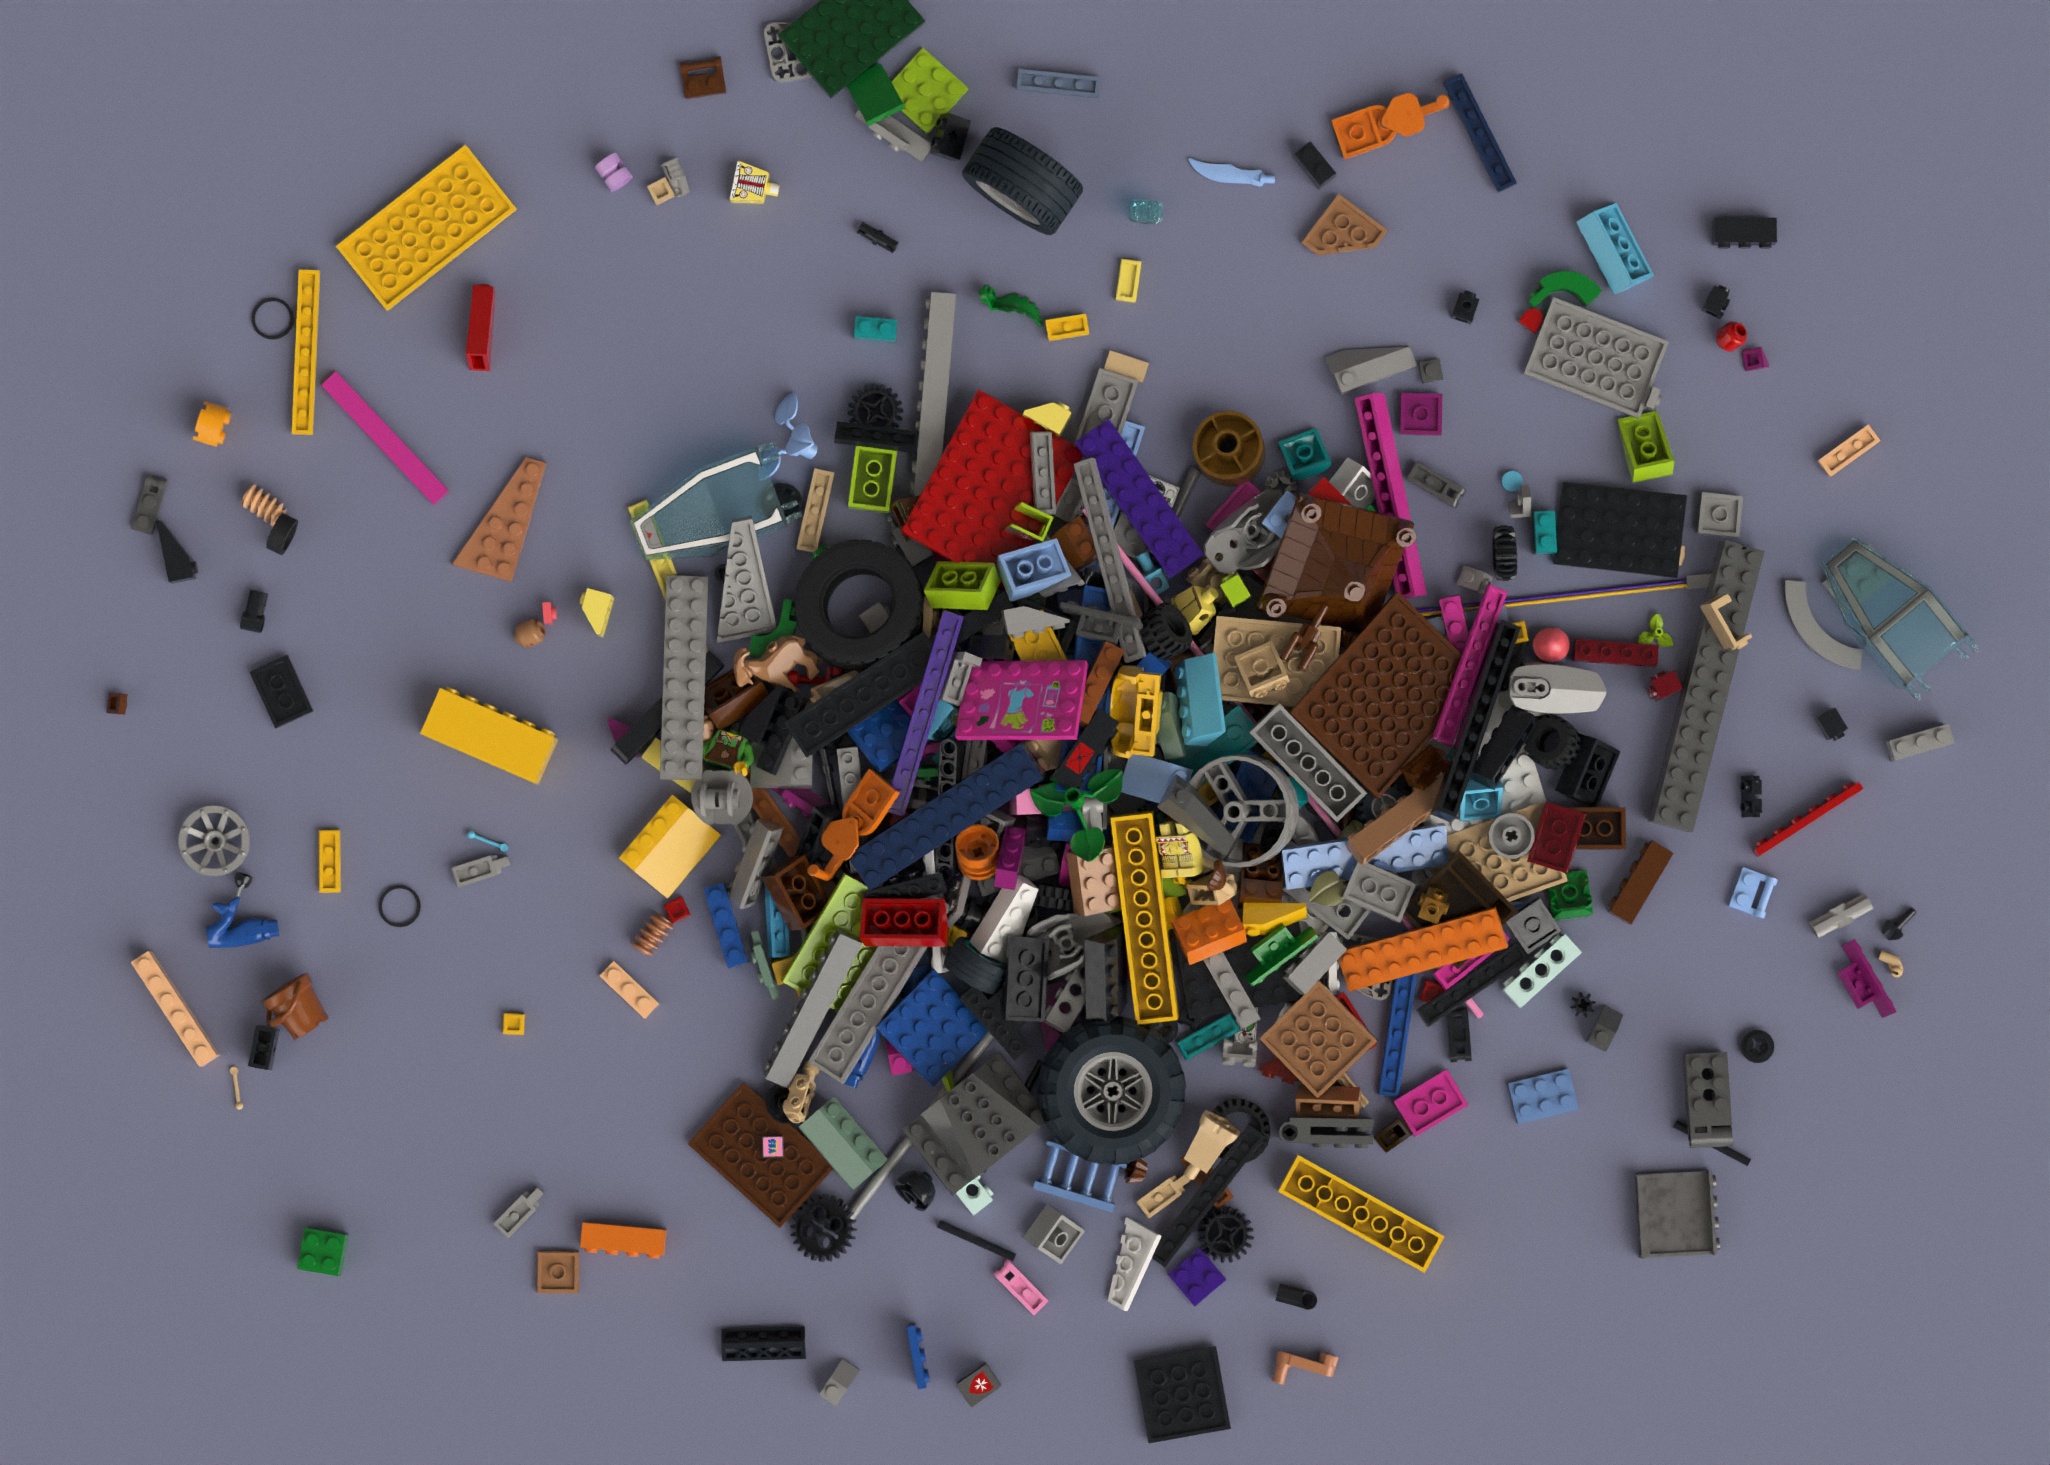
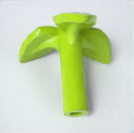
(1656, 624)

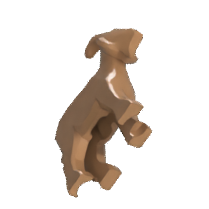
(776, 662)

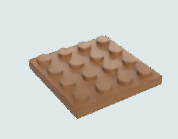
(1318, 1039)

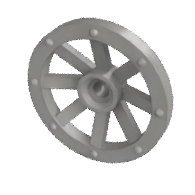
(208, 841)

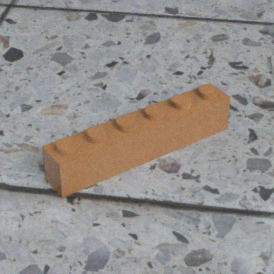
(1393, 823)

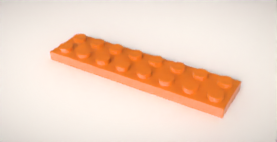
(1423, 949)

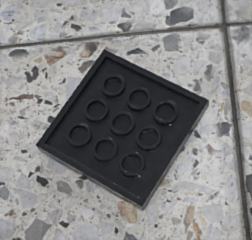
(1182, 1394)

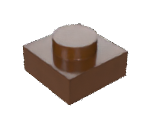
(117, 703)

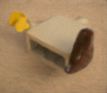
(1211, 889)

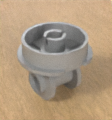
(722, 797)

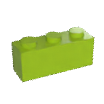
(1234, 590)

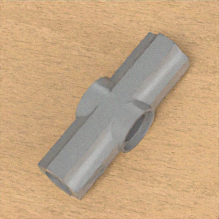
(1841, 915)

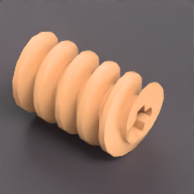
(262, 505)

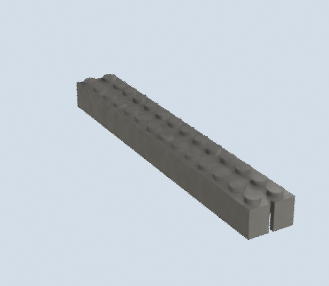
(1704, 691)

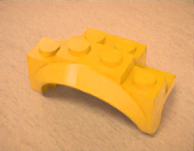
(1137, 708)

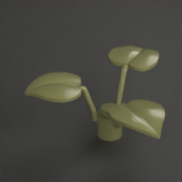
(1327, 887)

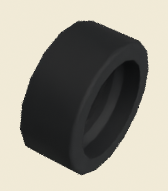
(282, 534)

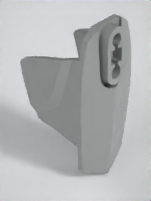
(1252, 541)
(1563, 689)
(1067, 938)

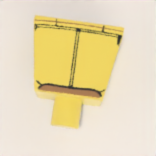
(1196, 606)

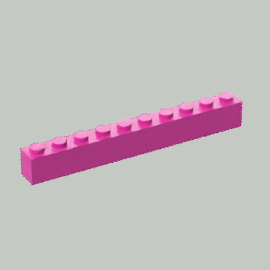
(1389, 485)

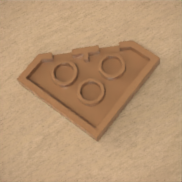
(1343, 230)

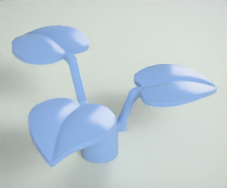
(800, 441)

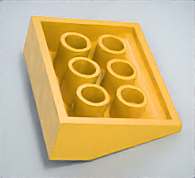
(669, 846)

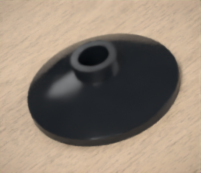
(774, 1097)

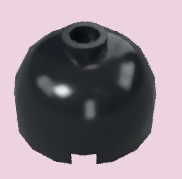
(917, 1188)

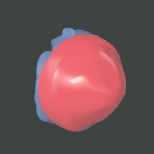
(1551, 645)

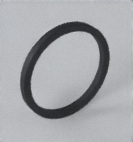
(265, 301)
(418, 906)

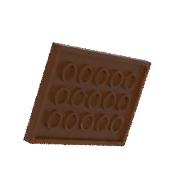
(734, 1148)

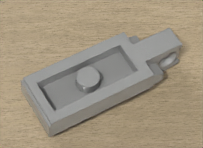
(479, 870)
(518, 1213)

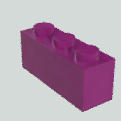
(1010, 858)

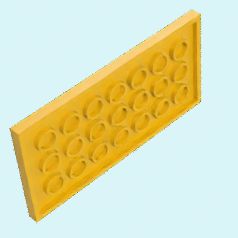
(426, 227)

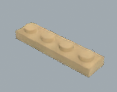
(815, 510)

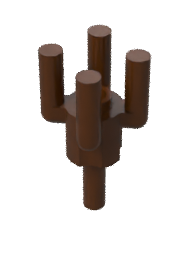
(1305, 640)

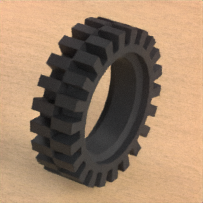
(1255, 1112)

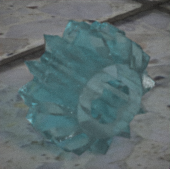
(1145, 212)

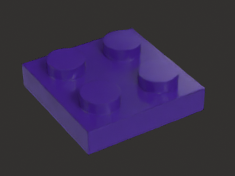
(1197, 1276)

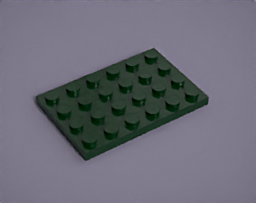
(847, 37)

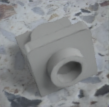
(1522, 506)

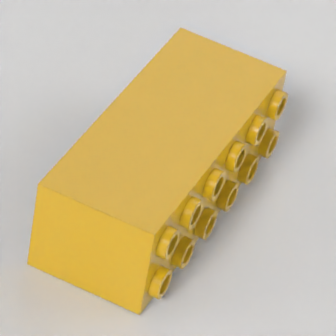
(489, 735)

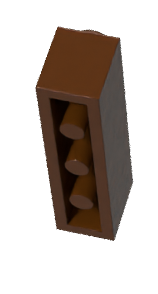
(1640, 882)

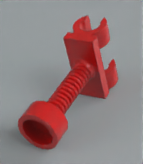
(795, 678)

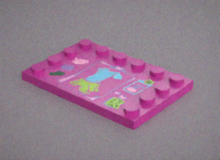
(1023, 701)

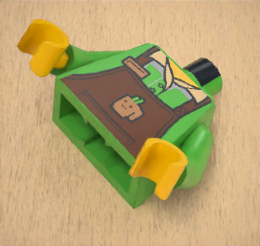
(729, 750)

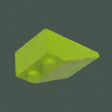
(1645, 447)

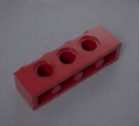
(1615, 653)

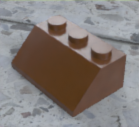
(729, 702)

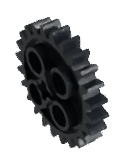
(833, 1211)

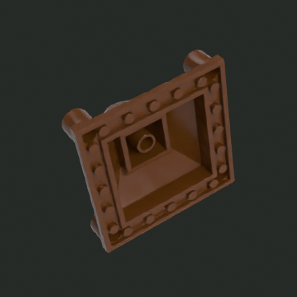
(1337, 560)

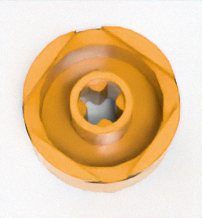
(211, 424)

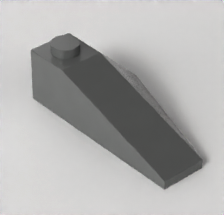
(1191, 811)

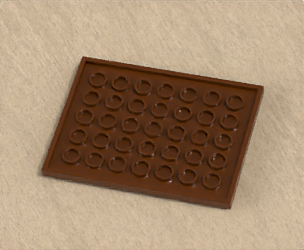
(1381, 695)

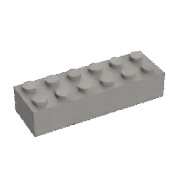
(1307, 762)

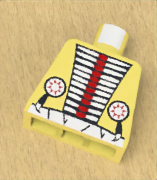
(751, 185)

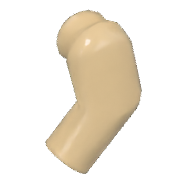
(1893, 961)

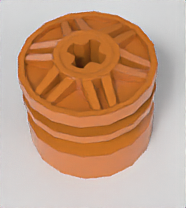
(977, 852)

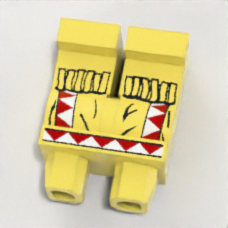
(1179, 851)

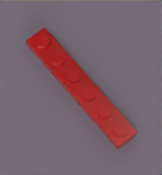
(1800, 822)

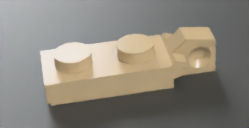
(1162, 1195)

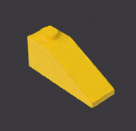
(1266, 917)

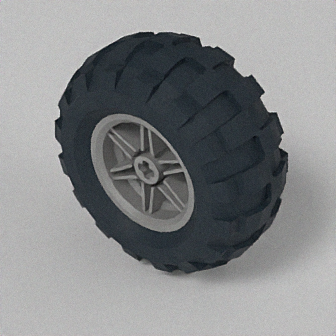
(1072, 1111)

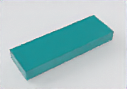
(1208, 1036)

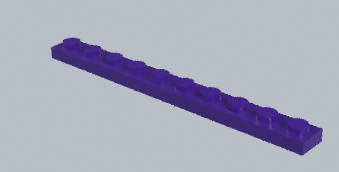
(925, 709)

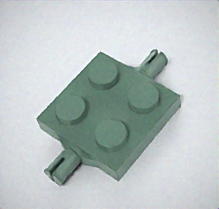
(765, 974)

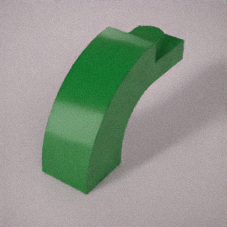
(785, 627)

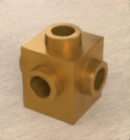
(1433, 905)

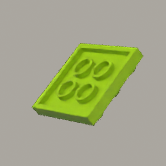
(927, 90)

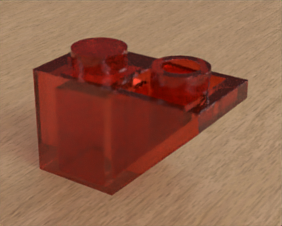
(1277, 1068)

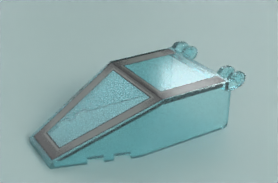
(1893, 615)

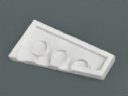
(1135, 1255)

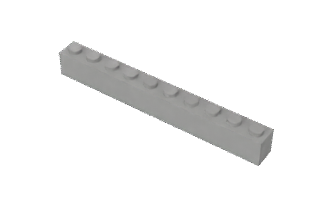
(934, 386)

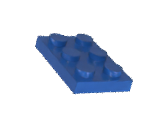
(918, 1356)

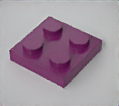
(1421, 414)

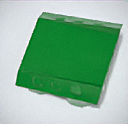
(1572, 897)

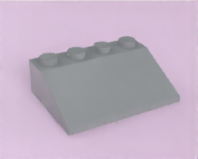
(793, 773)
(755, 863)

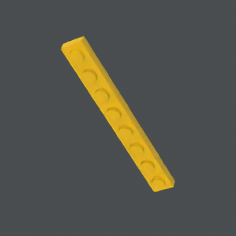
(305, 352)

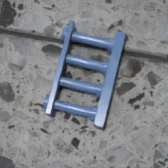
(1064, 1189)

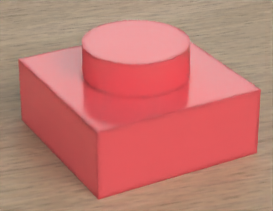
(549, 613)

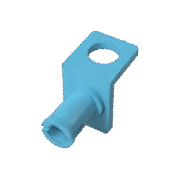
(1151, 571)

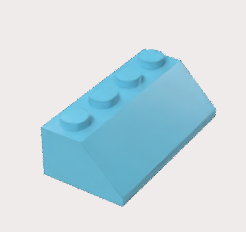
(1615, 248)
(1200, 700)

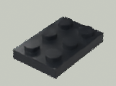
(281, 691)

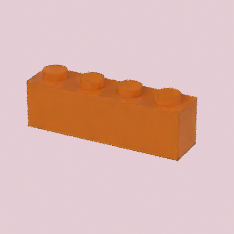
(623, 1238)

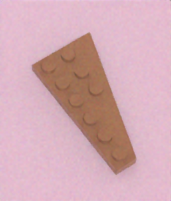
(501, 534)

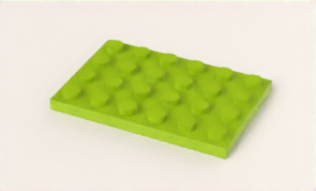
(840, 911)

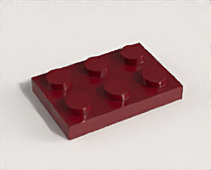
(1556, 837)

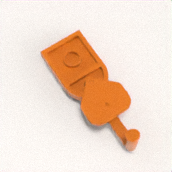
(1363, 131)
(867, 803)

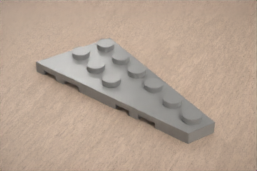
(745, 595)

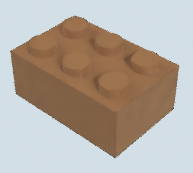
(1094, 883)

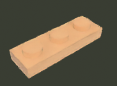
(1848, 450)
(629, 989)

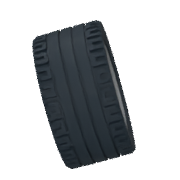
(1022, 181)

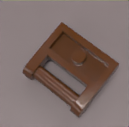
(705, 84)

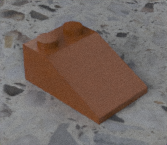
(1077, 543)

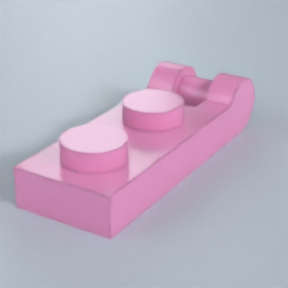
(1021, 1288)

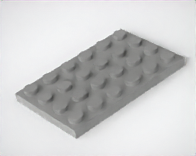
(1596, 358)

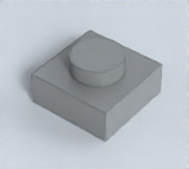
(1653, 399)

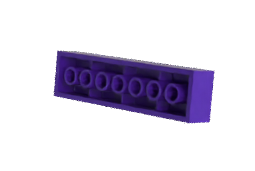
(1139, 499)

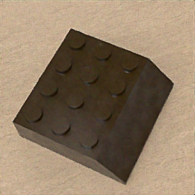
(1467, 891)

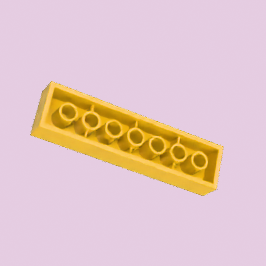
(1360, 1213)

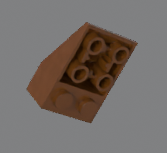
(1262, 881)

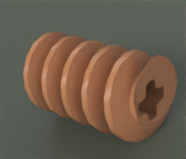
(652, 934)

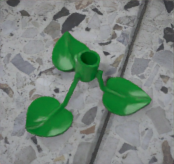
(1103, 785)

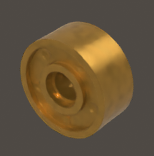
(1232, 467)

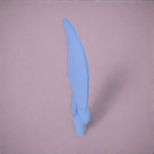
(1230, 174)

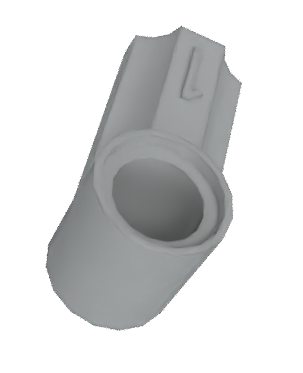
(1092, 812)

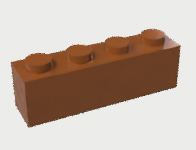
(1098, 679)

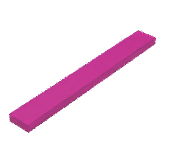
(385, 438)
(1469, 665)

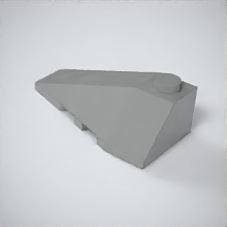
(1362, 367)

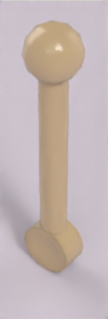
(239, 1105)

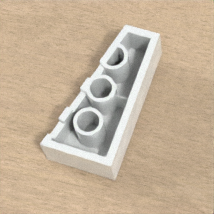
(1005, 918)

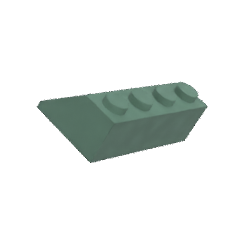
(843, 1143)

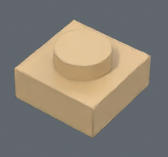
(660, 191)

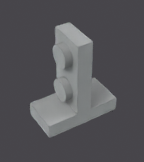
(958, 676)

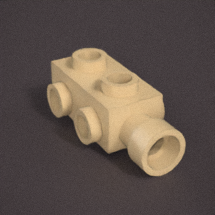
(797, 1097)

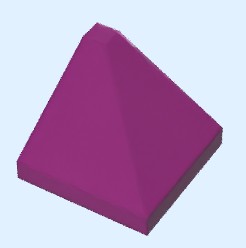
(1754, 359)

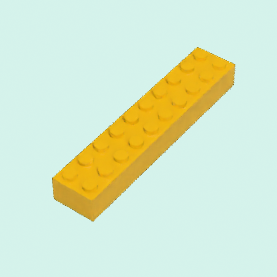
(1144, 917)

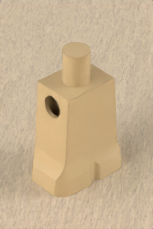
(1211, 1139)

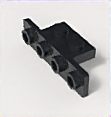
(910, 886)

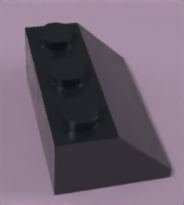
(1589, 771)

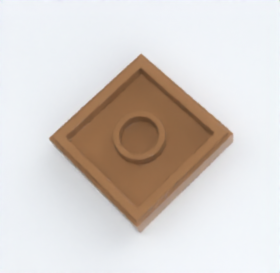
(558, 1271)

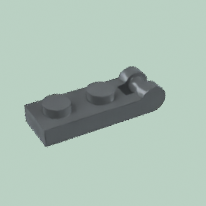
(1435, 484)
(149, 505)

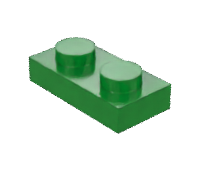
(928, 772)

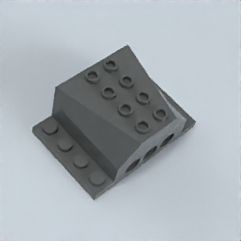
(975, 1124)

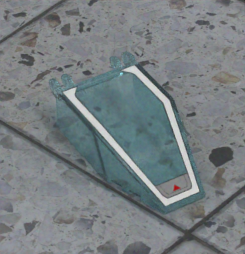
(698, 510)

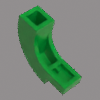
(1568, 281)

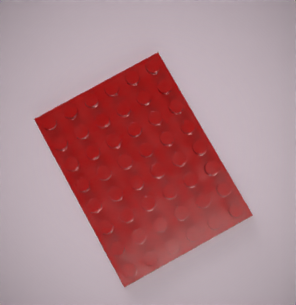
(981, 482)

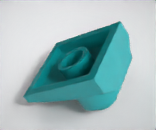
(1305, 455)

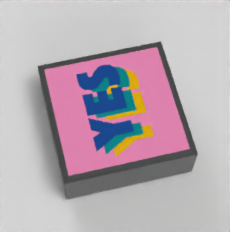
(773, 1146)

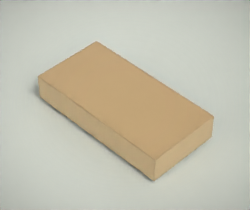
(1126, 366)

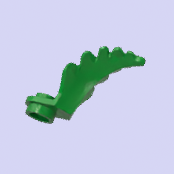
(1010, 303)

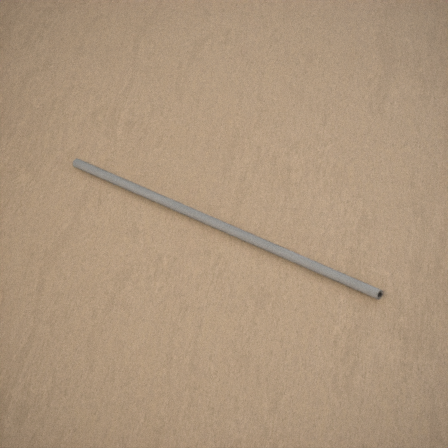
(905, 1144)

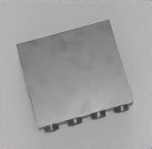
(1676, 1214)

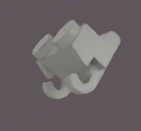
(1239, 1053)

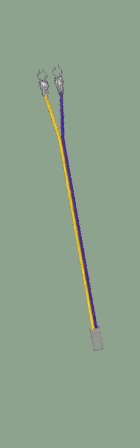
(1692, 581)

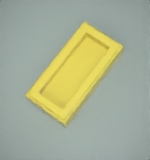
(1128, 280)

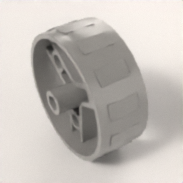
(1245, 809)

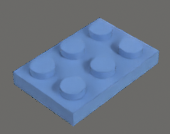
(1543, 1096)

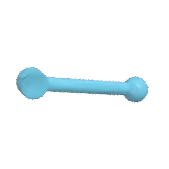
(503, 847)

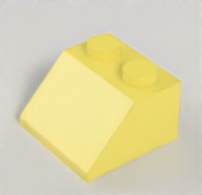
(1050, 416)
(597, 609)

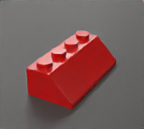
(904, 922)

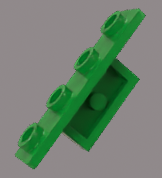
(1276, 950)

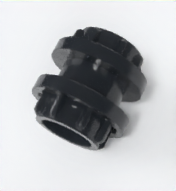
(972, 914)

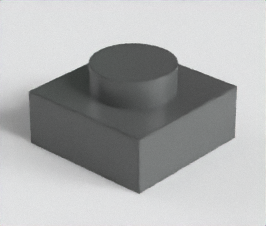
(1430, 371)

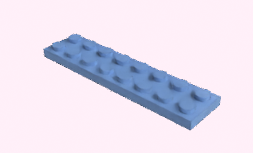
(1416, 850)

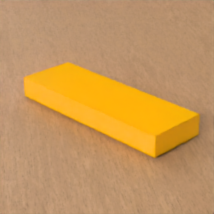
(329, 861)

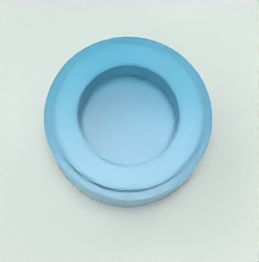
(1512, 481)

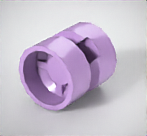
(612, 170)

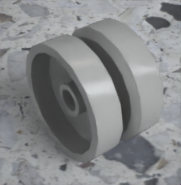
(1511, 847)

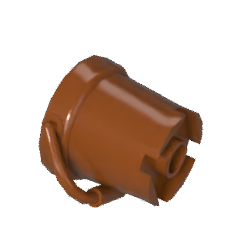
(295, 1007)

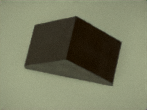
(1393, 1134)

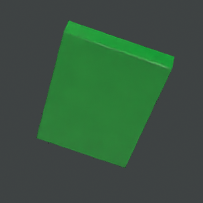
(875, 95)

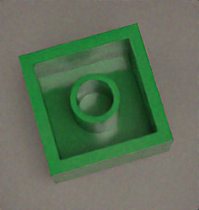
(322, 1251)

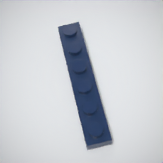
(1480, 133)

